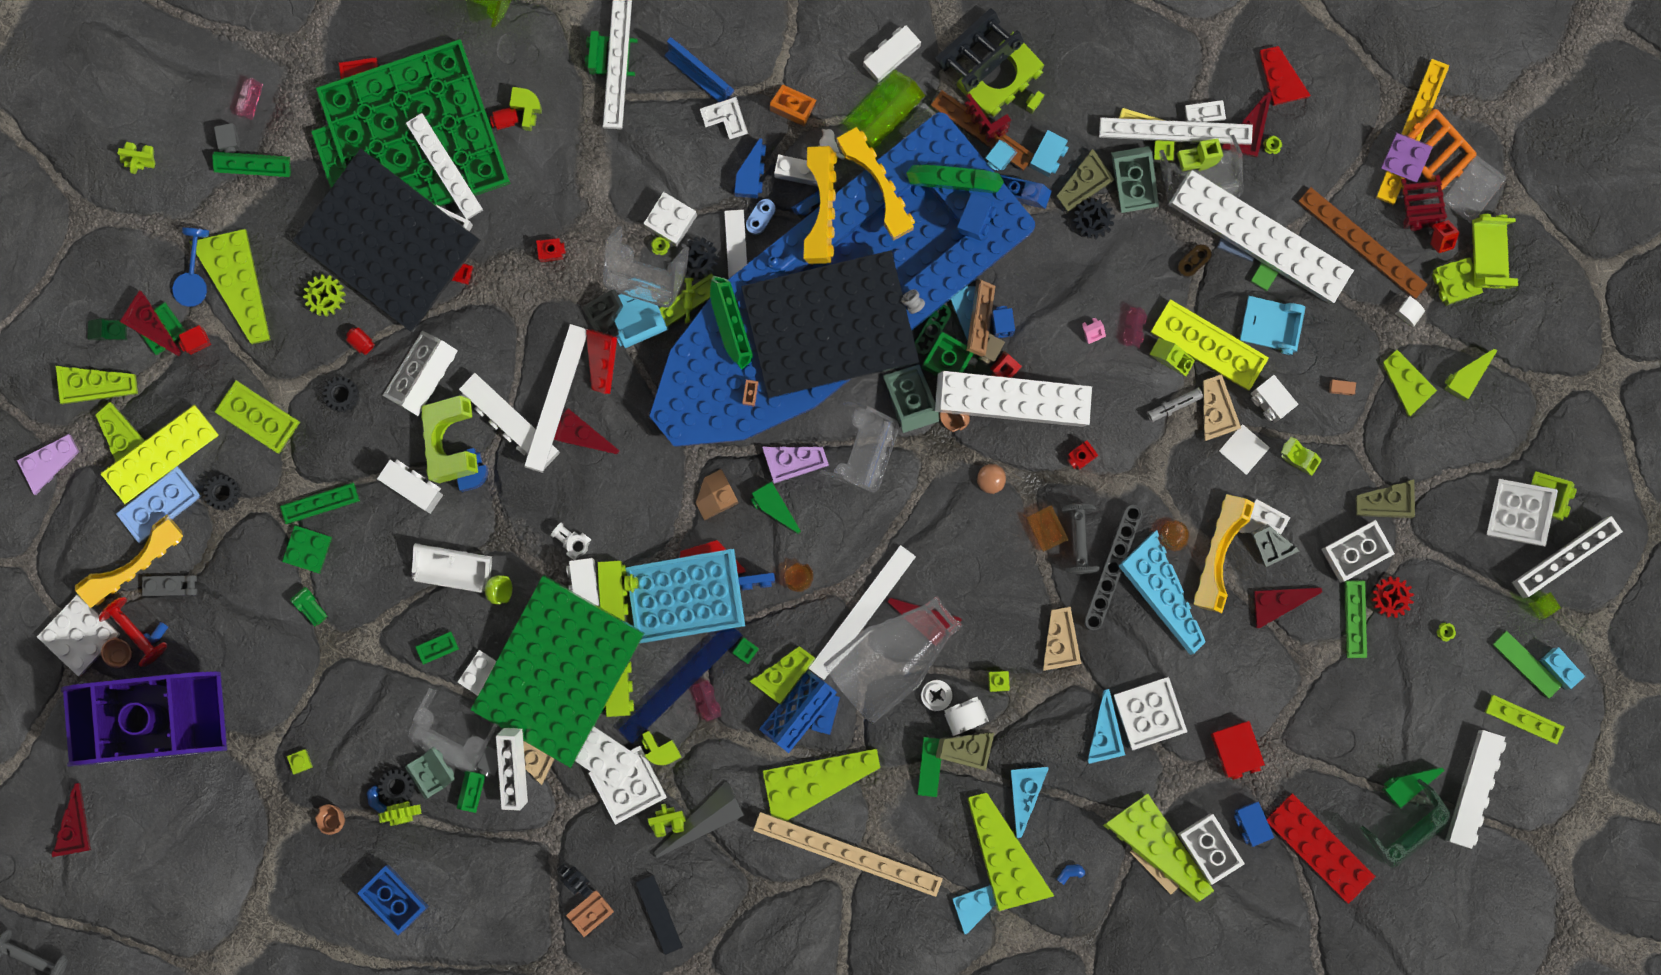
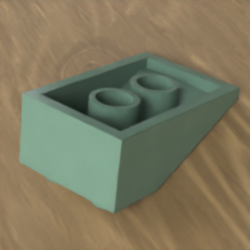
(1135, 179)
(911, 398)

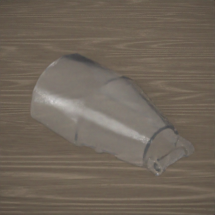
(890, 659)

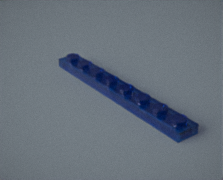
(679, 683)

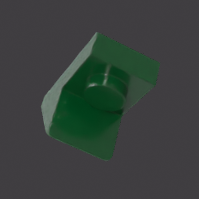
(106, 330)

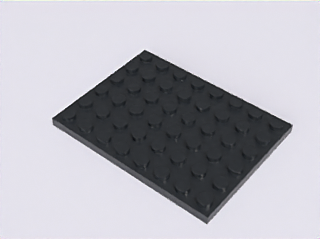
(386, 240)
(830, 324)

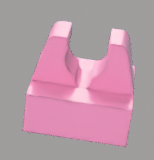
(1094, 331)

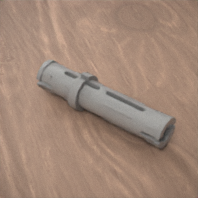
(1173, 405)

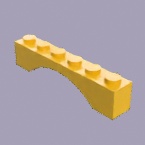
(855, 149)
(818, 242)
(1234, 515)
(99, 585)

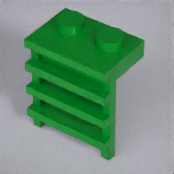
(598, 53)

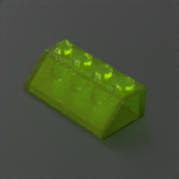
(885, 107)

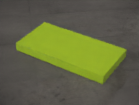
(257, 417)

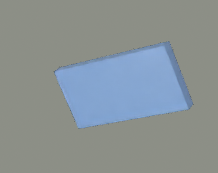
(167, 496)

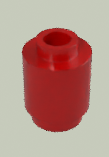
(504, 118)
(360, 340)

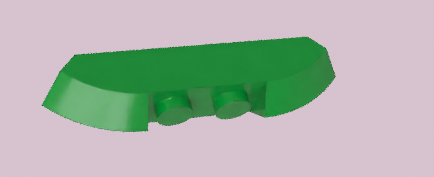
(954, 178)
(730, 321)

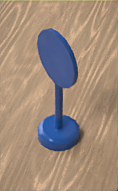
(190, 288)

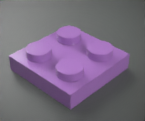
(1406, 157)

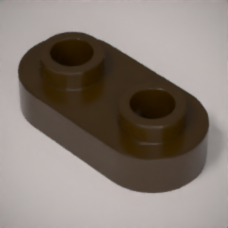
(1194, 261)

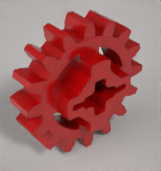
(1400, 599)

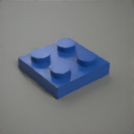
(805, 205)
(763, 580)

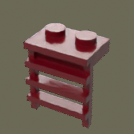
(998, 128)
(1423, 215)

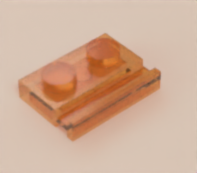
(1047, 528)

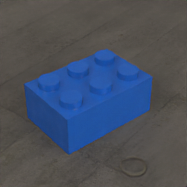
(393, 899)

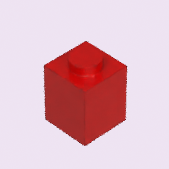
(194, 340)

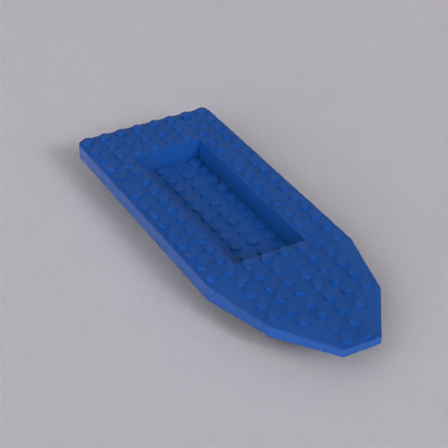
(702, 385)

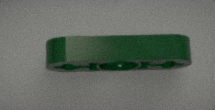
(944, 320)

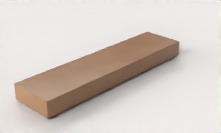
(980, 318)

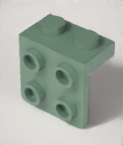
(430, 773)

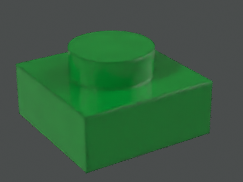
(745, 650)

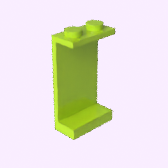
(1491, 252)

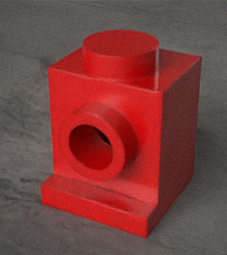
(1444, 236)
(543, 253)
(1012, 366)
(1088, 450)

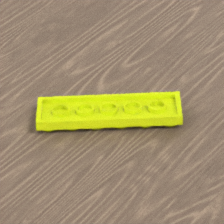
(1210, 345)
(159, 454)

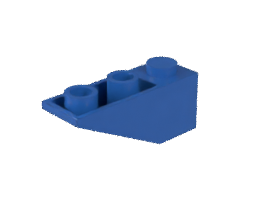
(748, 176)
(1028, 192)

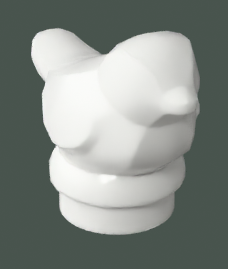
(828, 140)

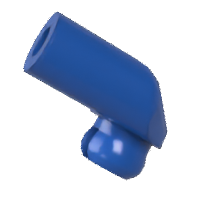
(781, 264)
(157, 634)

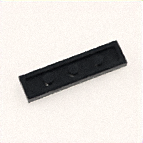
(659, 914)

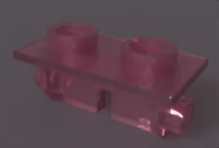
(251, 90)
(1136, 319)
(704, 692)

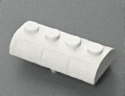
(450, 568)

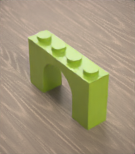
(990, 99)
(436, 420)

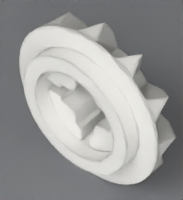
(946, 695)

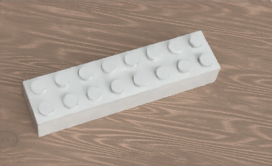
(1013, 399)

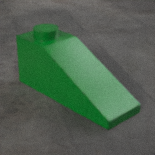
(772, 504)
(929, 768)
(1405, 787)

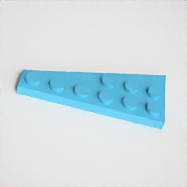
(1160, 586)

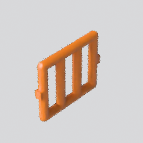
(1459, 141)

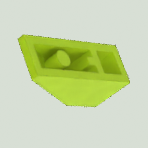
(1465, 380)

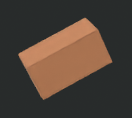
(1342, 387)
(750, 393)

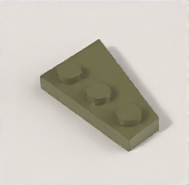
(1085, 182)
(1388, 502)
(966, 750)

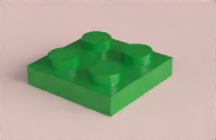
(307, 549)

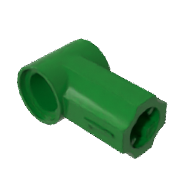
(306, 603)

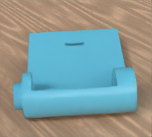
(638, 321)
(1274, 325)

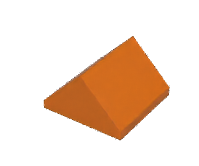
(792, 105)

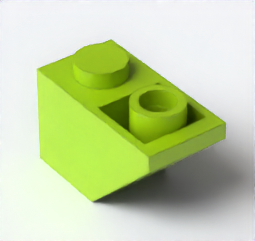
(1172, 356)

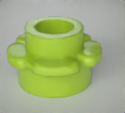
(1272, 140)
(665, 246)
(631, 583)
(1451, 631)

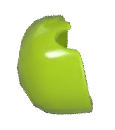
(498, 589)

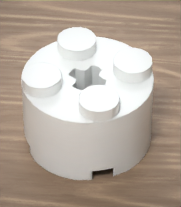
(965, 717)

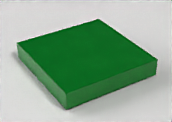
(170, 322)

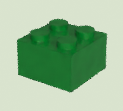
(947, 355)

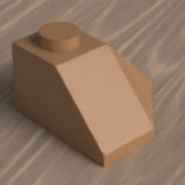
(715, 495)

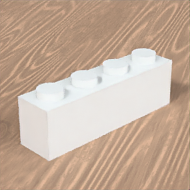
(511, 769)

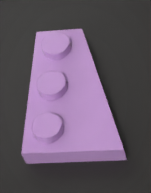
(794, 461)
(46, 462)

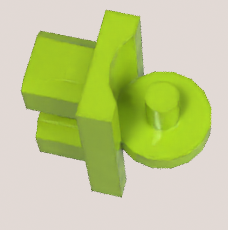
(135, 159)
(666, 818)

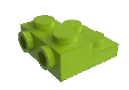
(1456, 281)
(1565, 492)

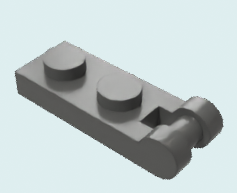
(168, 586)

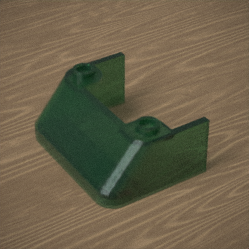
(1417, 836)

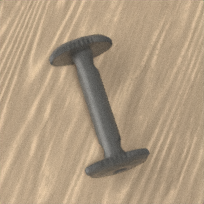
(1080, 538)
(29, 958)

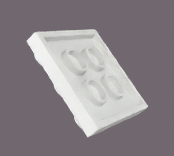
(1522, 512)
(77, 635)
(1150, 713)
(634, 794)

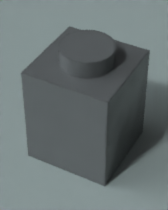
(227, 138)
(489, 762)

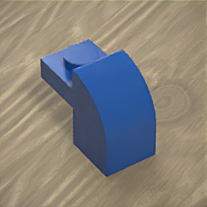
(476, 480)

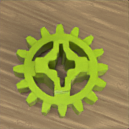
(323, 302)
(399, 813)

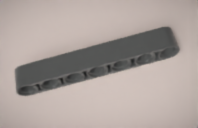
(1105, 575)

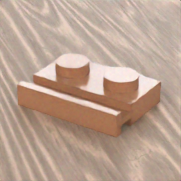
(590, 913)

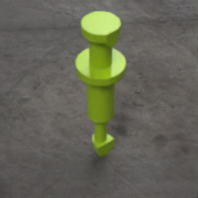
(688, 297)

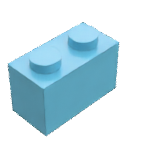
(1048, 154)
(1000, 155)
(1562, 668)

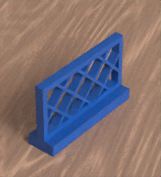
(698, 71)
(804, 714)

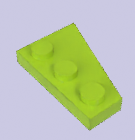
(1409, 383)

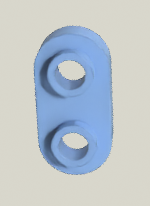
(760, 216)

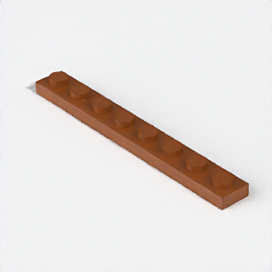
(1362, 243)

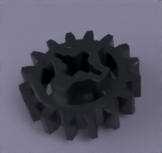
(1087, 217)
(704, 262)
(574, 880)

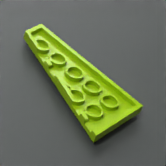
(234, 274)
(805, 784)
(1155, 841)
(1008, 866)

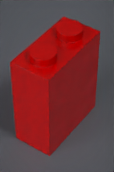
(1237, 750)

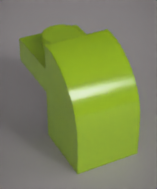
(526, 101)
(1201, 158)
(1300, 457)
(660, 755)

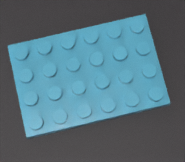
(687, 596)

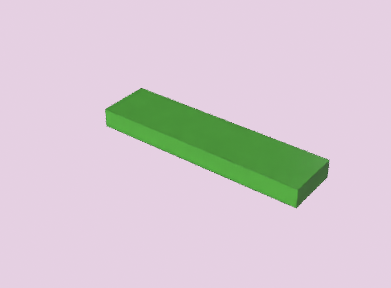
(1355, 619)
(1527, 665)

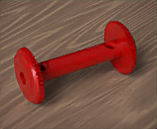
(113, 610)

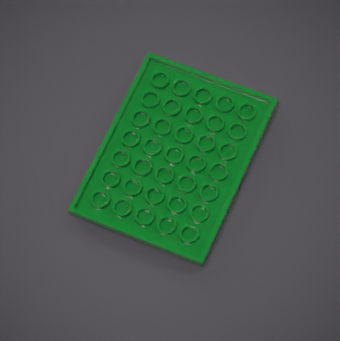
(557, 671)

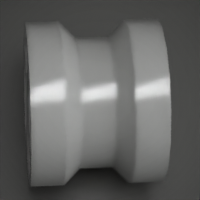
(913, 301)

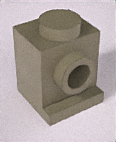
(993, 349)

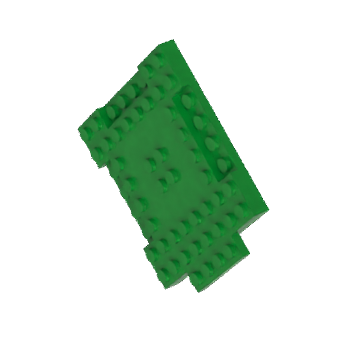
(373, 112)

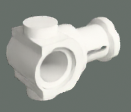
(570, 540)

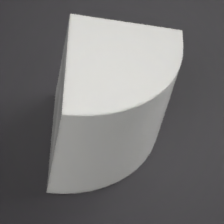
(1410, 311)

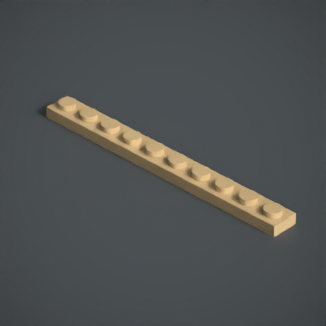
(848, 854)

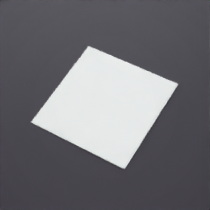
(1244, 449)

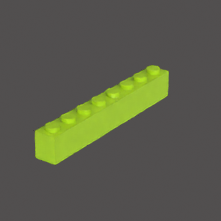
(612, 600)

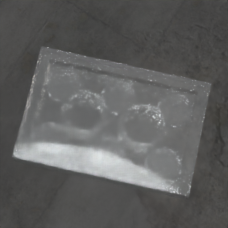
(1474, 189)

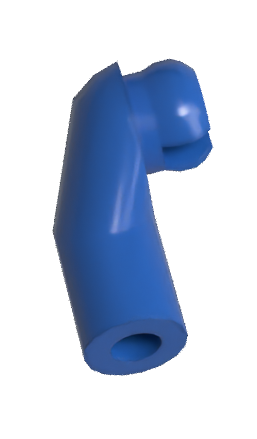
(373, 800)
(1070, 871)

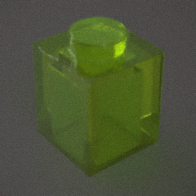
(1545, 605)

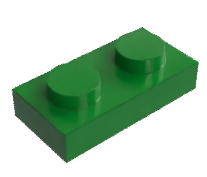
(437, 648)
(470, 791)

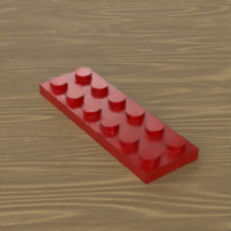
(1320, 848)

